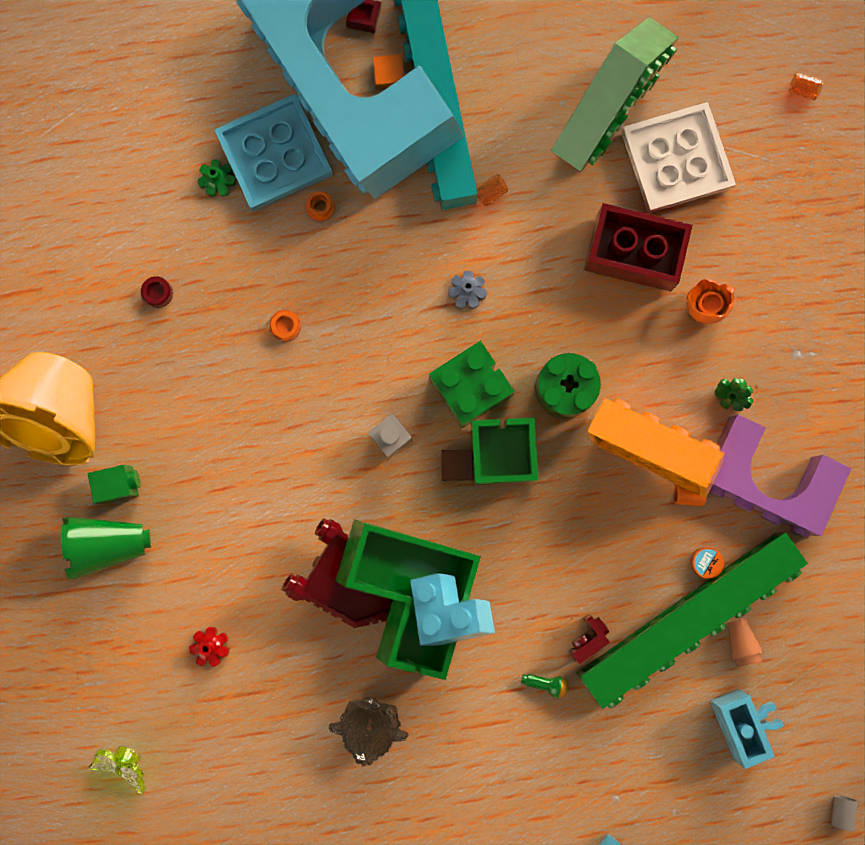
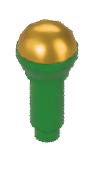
(556, 686)

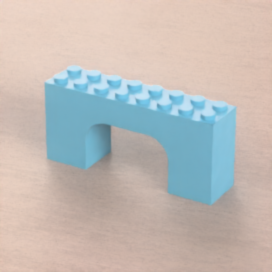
(374, 136)

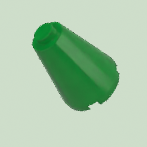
(100, 544)

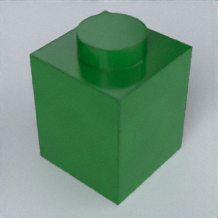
(114, 484)

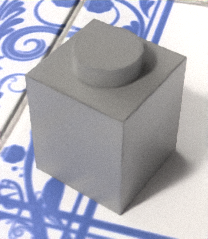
(390, 436)

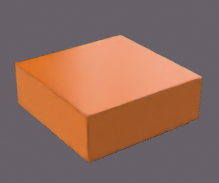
(388, 70)

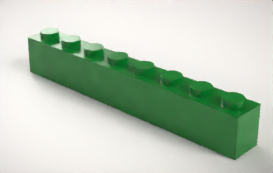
(692, 619)

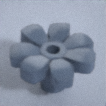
(467, 295)

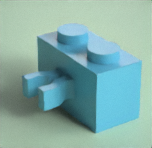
(743, 727)

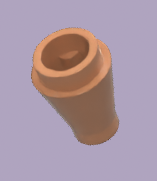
(743, 643)

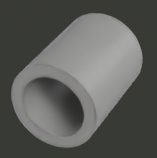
(844, 813)

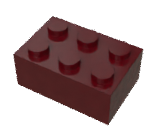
(638, 247)

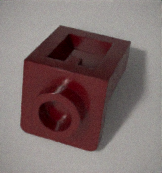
(587, 645)

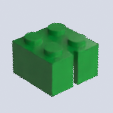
(470, 384)
(505, 452)

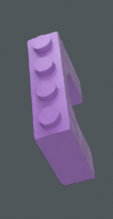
(804, 510)

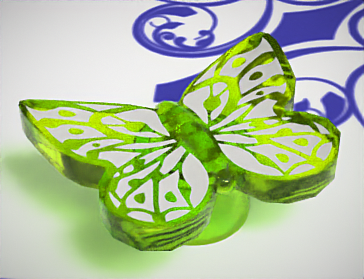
(122, 763)

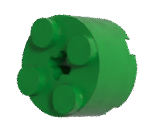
(581, 374)

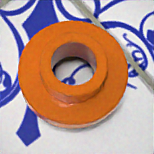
(316, 198)

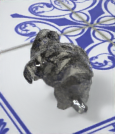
(368, 729)

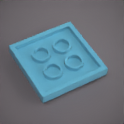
(273, 152)

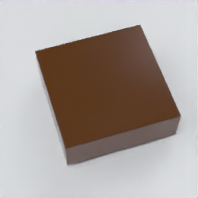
(457, 465)

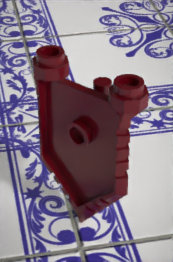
(322, 589)

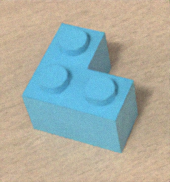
(441, 615)

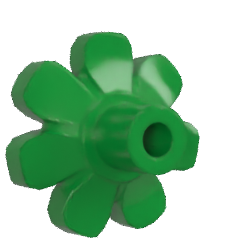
(216, 178)
(734, 393)

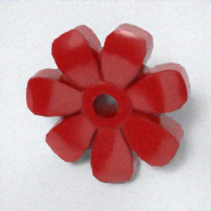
(214, 645)

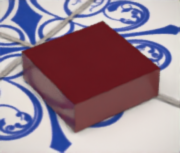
(364, 16)

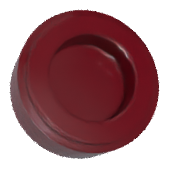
(156, 292)

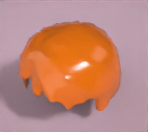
(710, 302)

